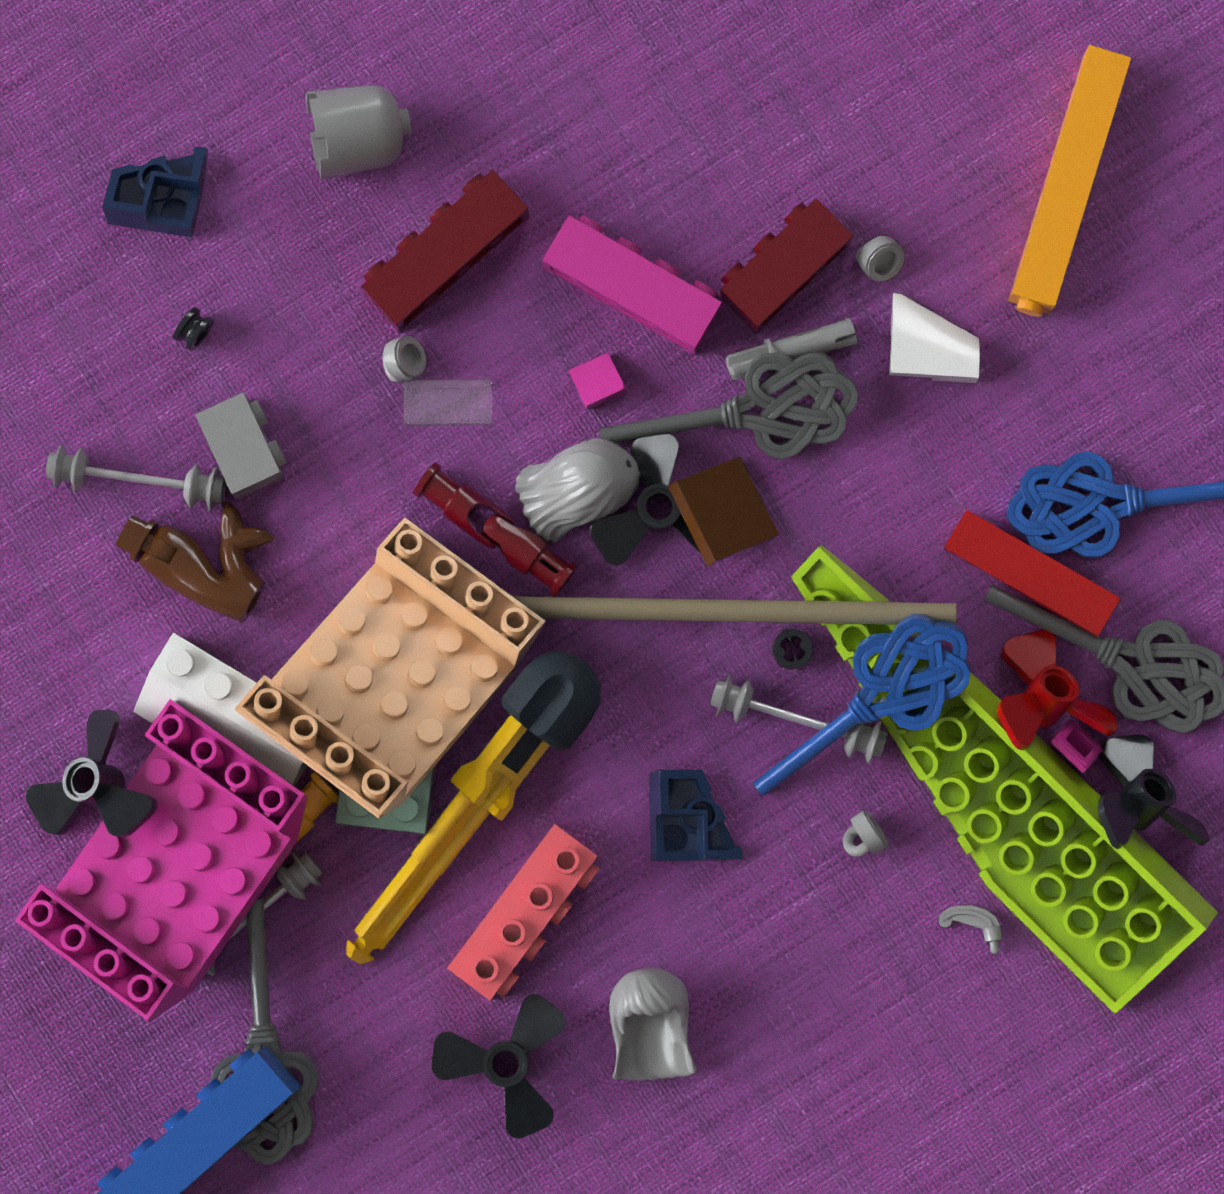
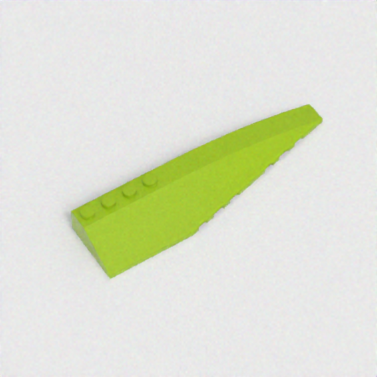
(1033, 826)

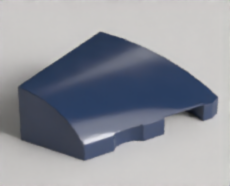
(158, 194)
(686, 819)

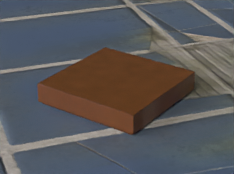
(723, 511)

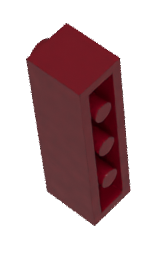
(445, 249)

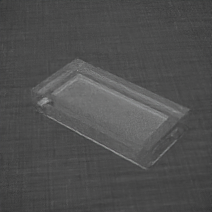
(447, 402)

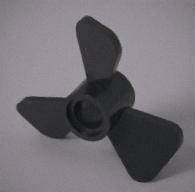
(621, 533)
(1145, 796)
(59, 803)
(524, 1106)

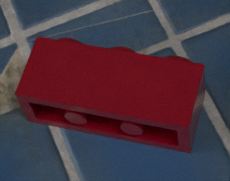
(784, 264)

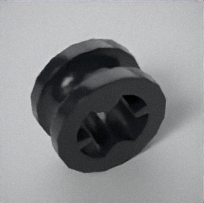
(193, 329)
(805, 646)

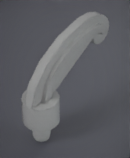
(974, 917)

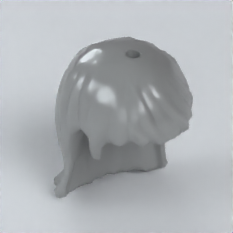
(577, 487)
(650, 1026)

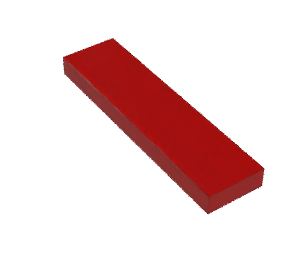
(1032, 573)

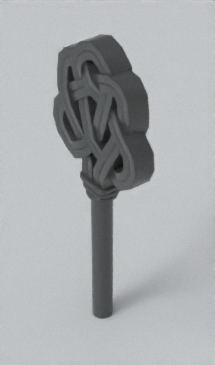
(734, 412)
(1108, 650)
(281, 1126)

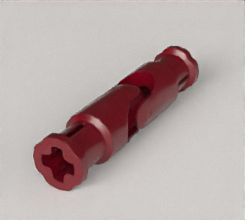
(519, 546)

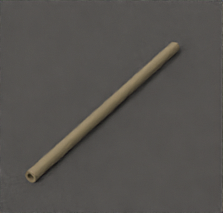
(735, 610)

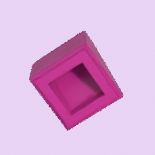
(597, 381)
(1076, 745)

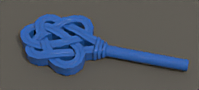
(1044, 522)
(898, 704)

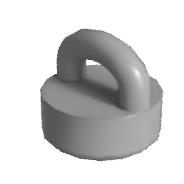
(880, 258)
(403, 359)
(869, 832)

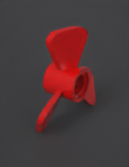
(1049, 692)

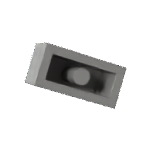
(241, 445)

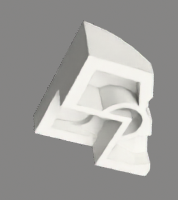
(930, 345)

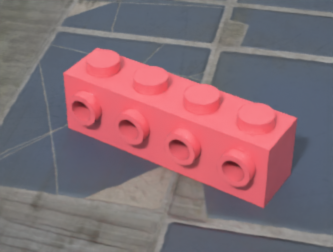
(523, 912)

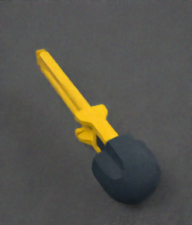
(547, 707)

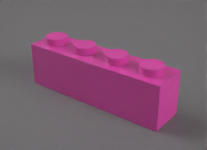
(631, 283)

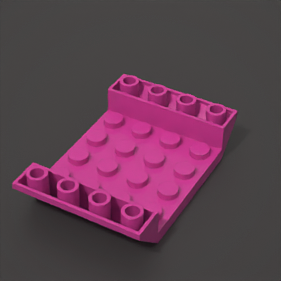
(163, 903)

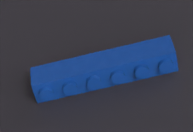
(209, 1130)

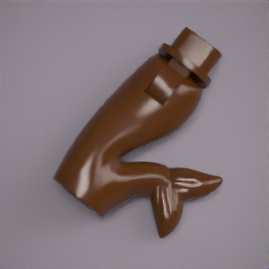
(184, 567)

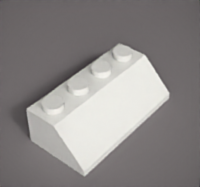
(211, 694)

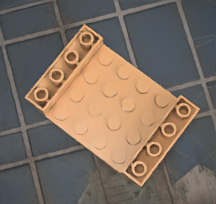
(395, 671)

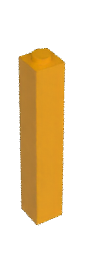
(1069, 181)

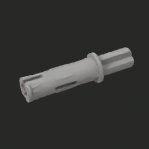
(813, 341)

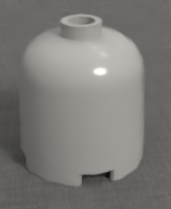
(355, 129)

